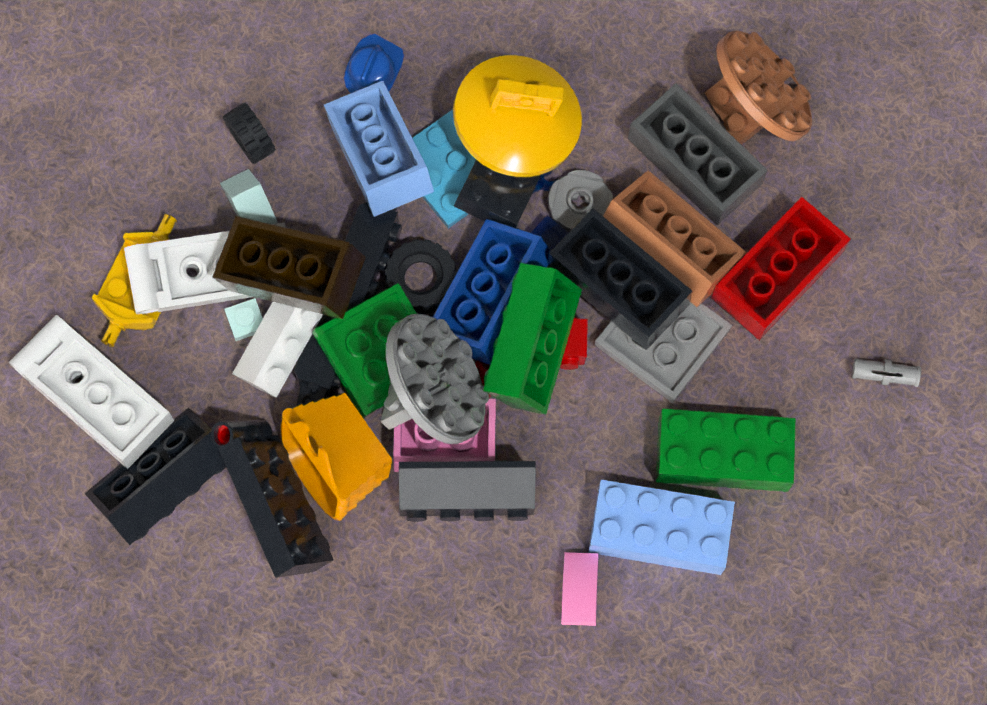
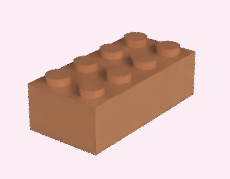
(674, 235)

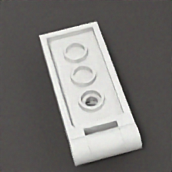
(160, 274)
(103, 402)

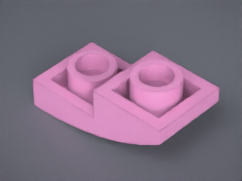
(579, 589)

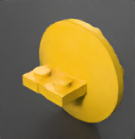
(517, 116)

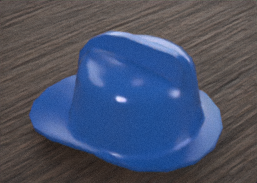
(373, 62)

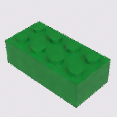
(532, 338)
(725, 450)

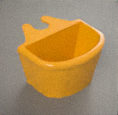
(334, 453)

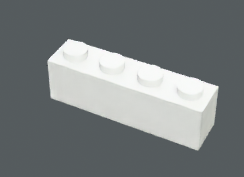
(276, 347)

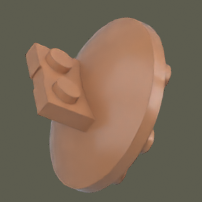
(754, 90)

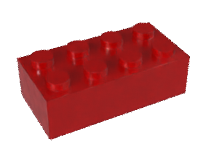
(780, 268)

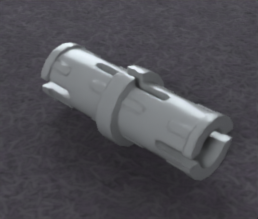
(907, 374)

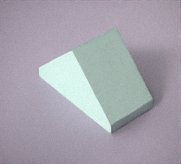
(248, 198)

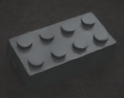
(697, 153)

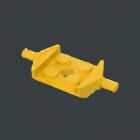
(116, 296)

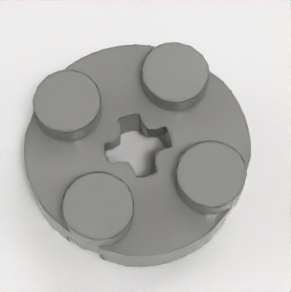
(569, 188)

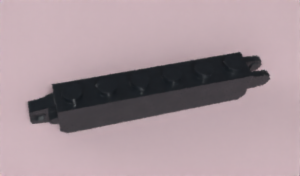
(372, 238)

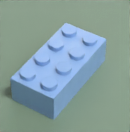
(379, 148)
(661, 527)

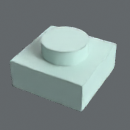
(244, 319)

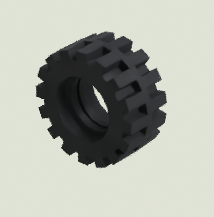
(249, 133)

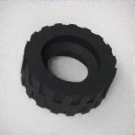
(427, 253)

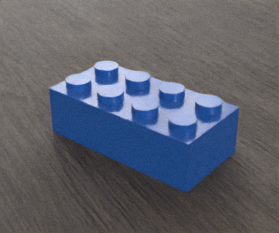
(484, 284)

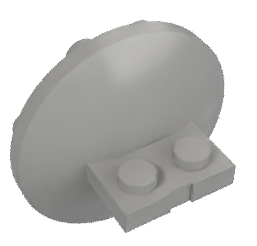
(433, 380)

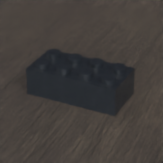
(620, 278)

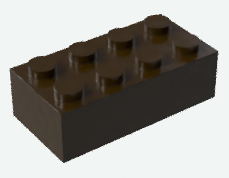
(289, 267)

